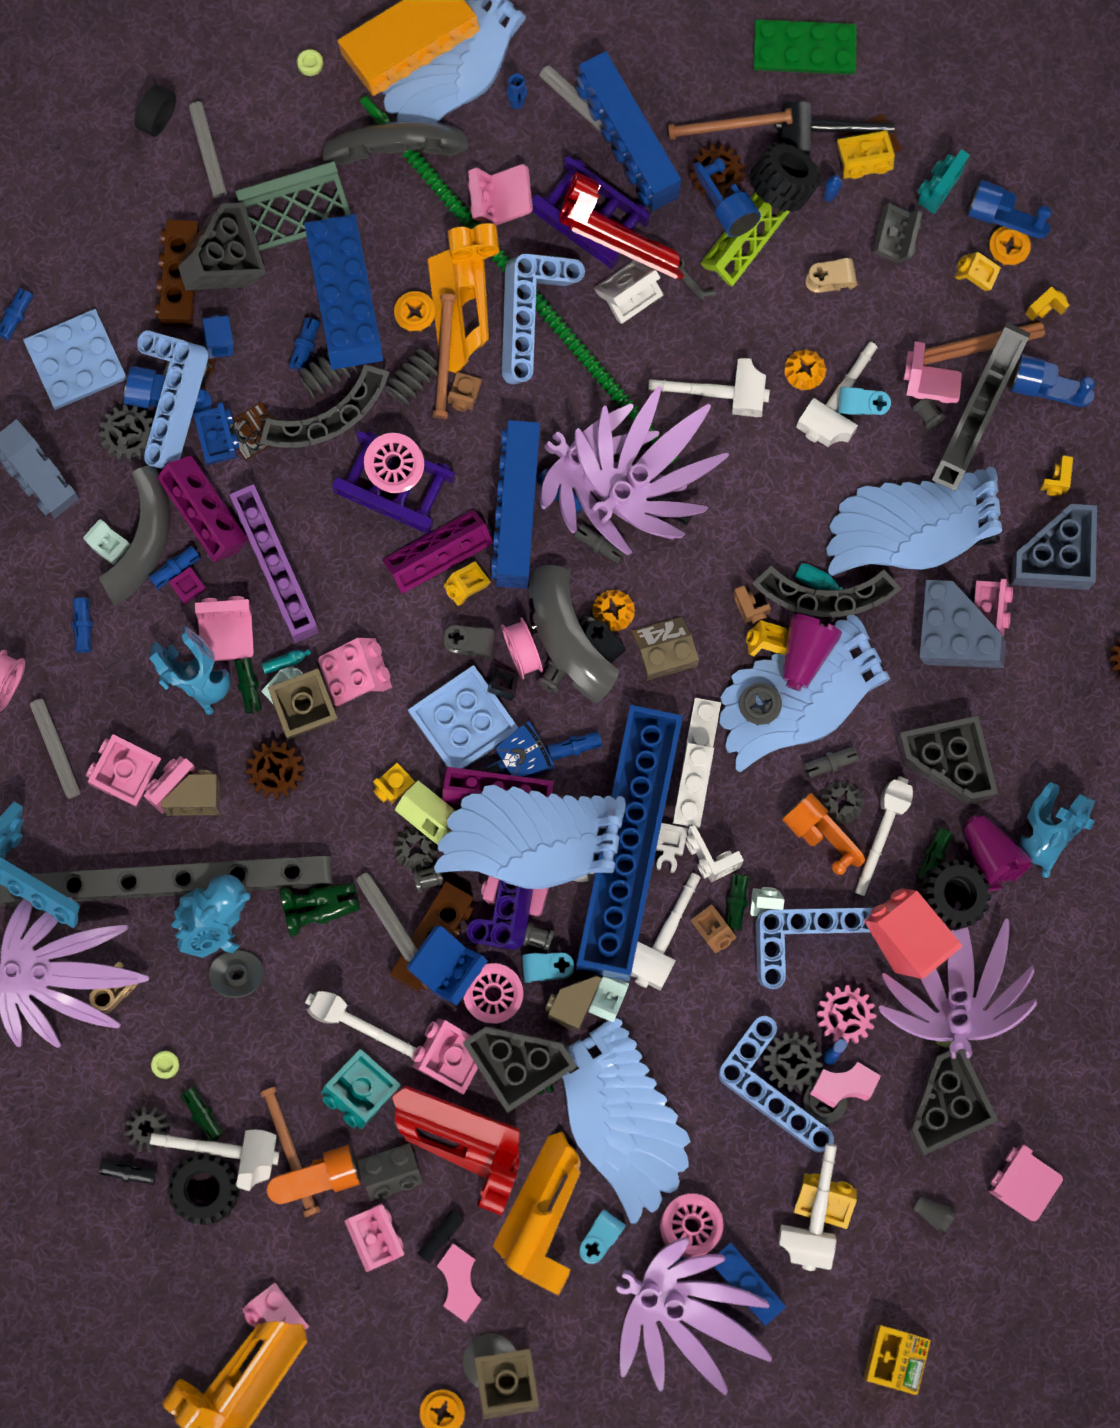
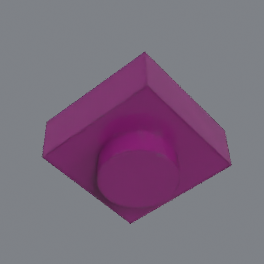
(187, 586)

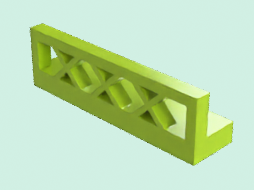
(727, 246)

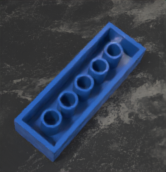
(628, 132)
(343, 292)
(517, 507)

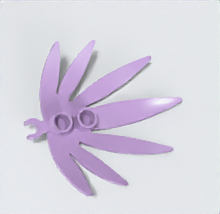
(569, 474)
(630, 485)
(30, 972)
(961, 1015)
(667, 1300)

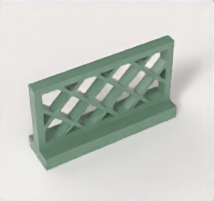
(292, 185)

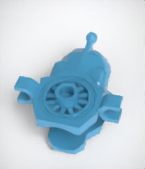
(192, 676)
(1050, 839)
(209, 915)

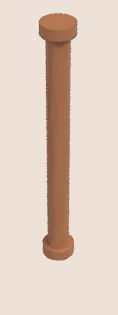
(728, 124)
(444, 353)
(287, 1143)

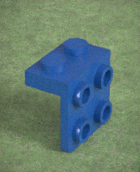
(446, 965)

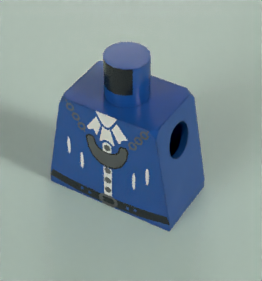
(522, 755)

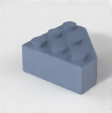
(33, 471)
(1060, 553)
(957, 630)

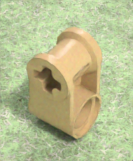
(835, 275)
(116, 995)

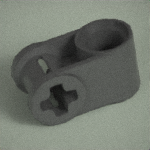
(472, 641)

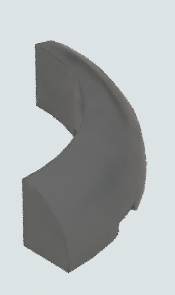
(394, 138)
(334, 421)
(148, 542)
(826, 603)
(565, 637)

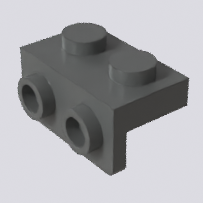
(897, 233)
(390, 1172)

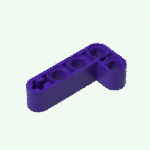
(504, 921)

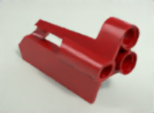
(581, 218)
(484, 1148)

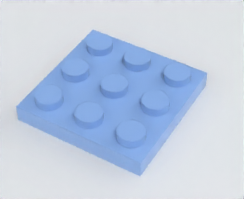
(75, 359)
(463, 720)

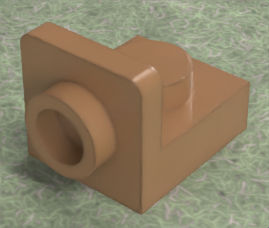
(464, 392)
(746, 604)
(713, 929)

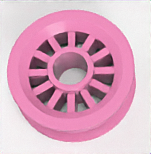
(380, 444)
(522, 648)
(10, 677)
(517, 988)
(693, 1201)

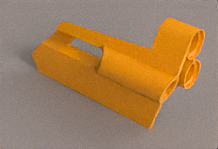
(462, 274)
(529, 1227)
(237, 1398)

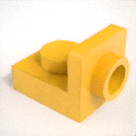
(977, 270)
(1046, 302)
(1062, 473)
(466, 583)
(767, 637)
(392, 784)

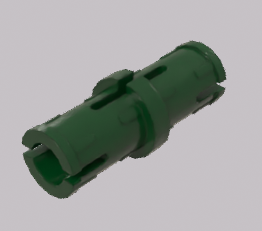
(248, 685)
(936, 851)
(737, 901)
(202, 1114)

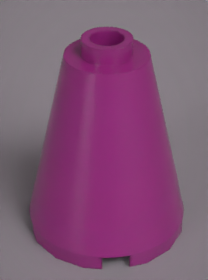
(807, 649)
(995, 852)

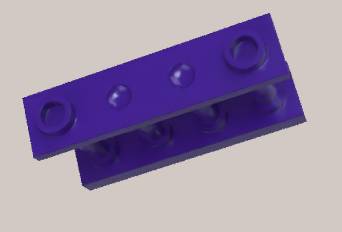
(547, 211)
(396, 507)

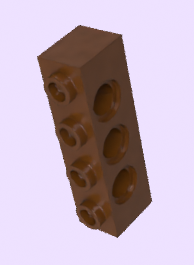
(181, 312)
(448, 898)

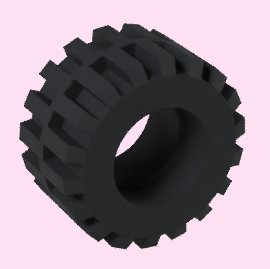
(785, 177)
(972, 889)
(179, 1183)

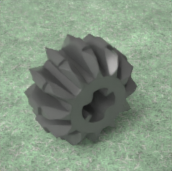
(143, 1119)

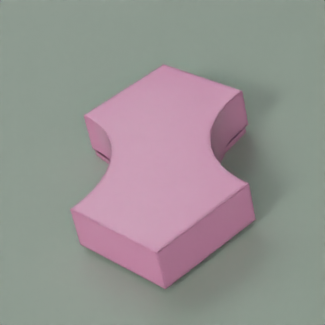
(834, 1087)
(457, 1269)

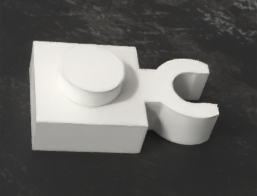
(671, 843)

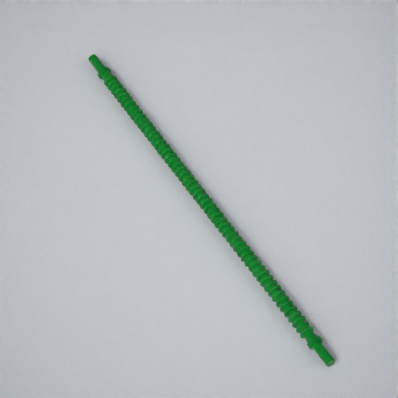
(541, 305)

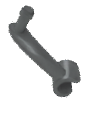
(693, 285)

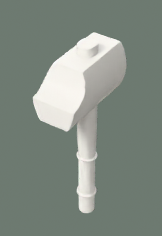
(747, 393)
(822, 421)
(894, 800)
(651, 964)
(331, 1009)
(255, 1154)
(813, 1246)

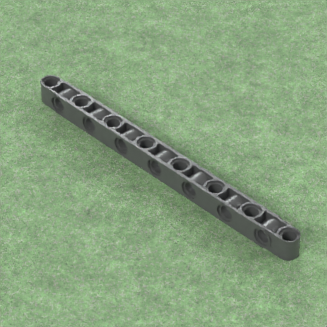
(162, 880)

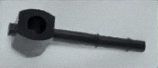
(800, 131)

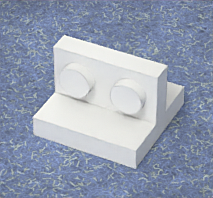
(630, 290)

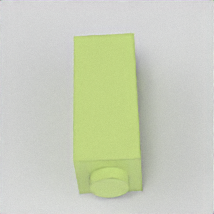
(425, 811)

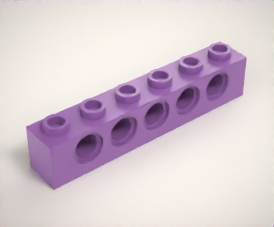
(274, 563)

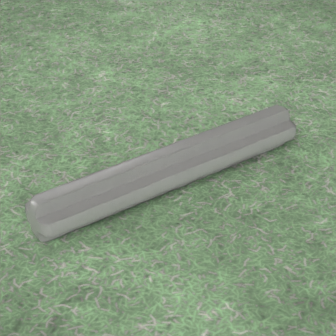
(568, 92)
(207, 149)
(55, 748)
(387, 916)

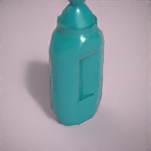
(816, 578)
(292, 658)

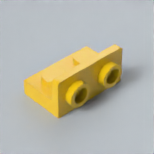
(866, 154)
(840, 1200)

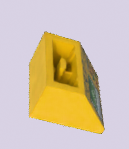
(896, 1359)

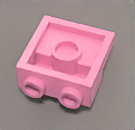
(123, 770)
(174, 774)
(445, 1056)

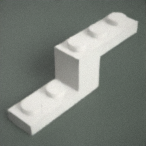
(697, 763)

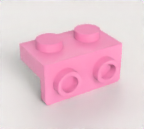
(992, 601)
(375, 1237)
(272, 1306)

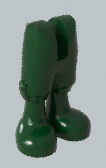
(326, 905)

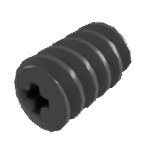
(322, 375)
(411, 377)

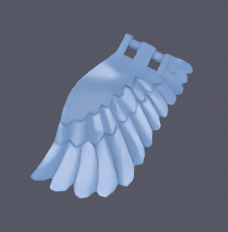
(457, 74)
(914, 523)
(804, 713)
(531, 837)
(624, 1120)

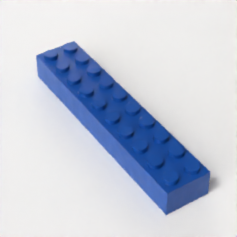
(621, 896)

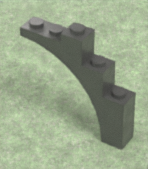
(981, 406)

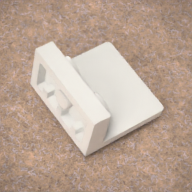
(725, 863)

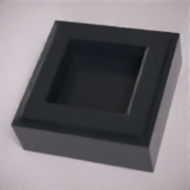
(502, 683)

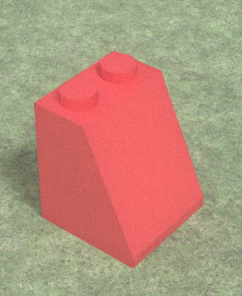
(911, 934)

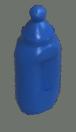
(832, 188)
(832, 1053)

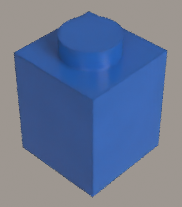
(218, 336)

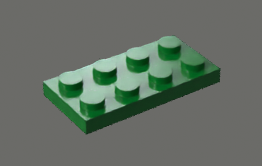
(805, 47)

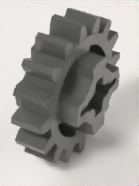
(117, 428)
(793, 1049)

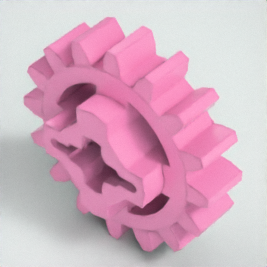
(851, 1004)

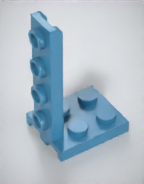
(22, 883)

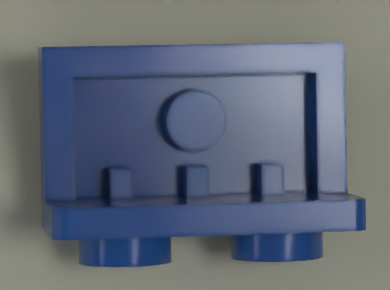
(215, 434)

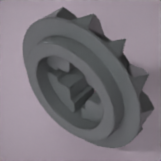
(765, 693)
(853, 797)
(416, 861)
(823, 1114)

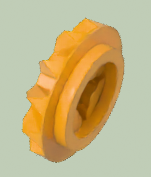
(1020, 241)
(414, 299)
(802, 380)
(625, 614)
(435, 1400)

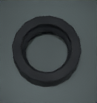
(155, 110)

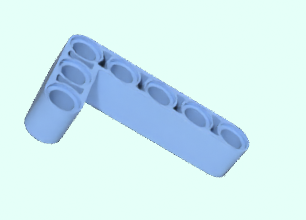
(526, 307)
(177, 395)
(809, 925)
(767, 1092)

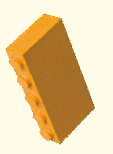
(406, 39)

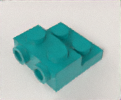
(945, 177)
(359, 1090)

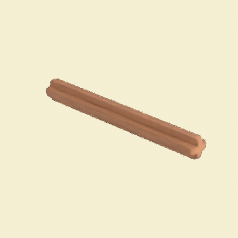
(974, 345)

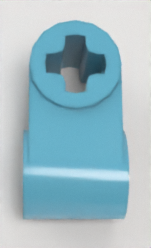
(860, 401)
(541, 966)
(603, 1234)

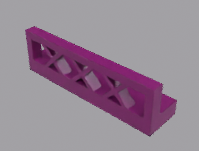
(439, 553)

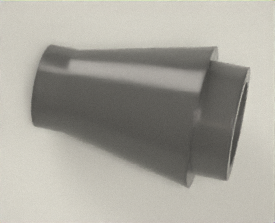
(934, 1213)

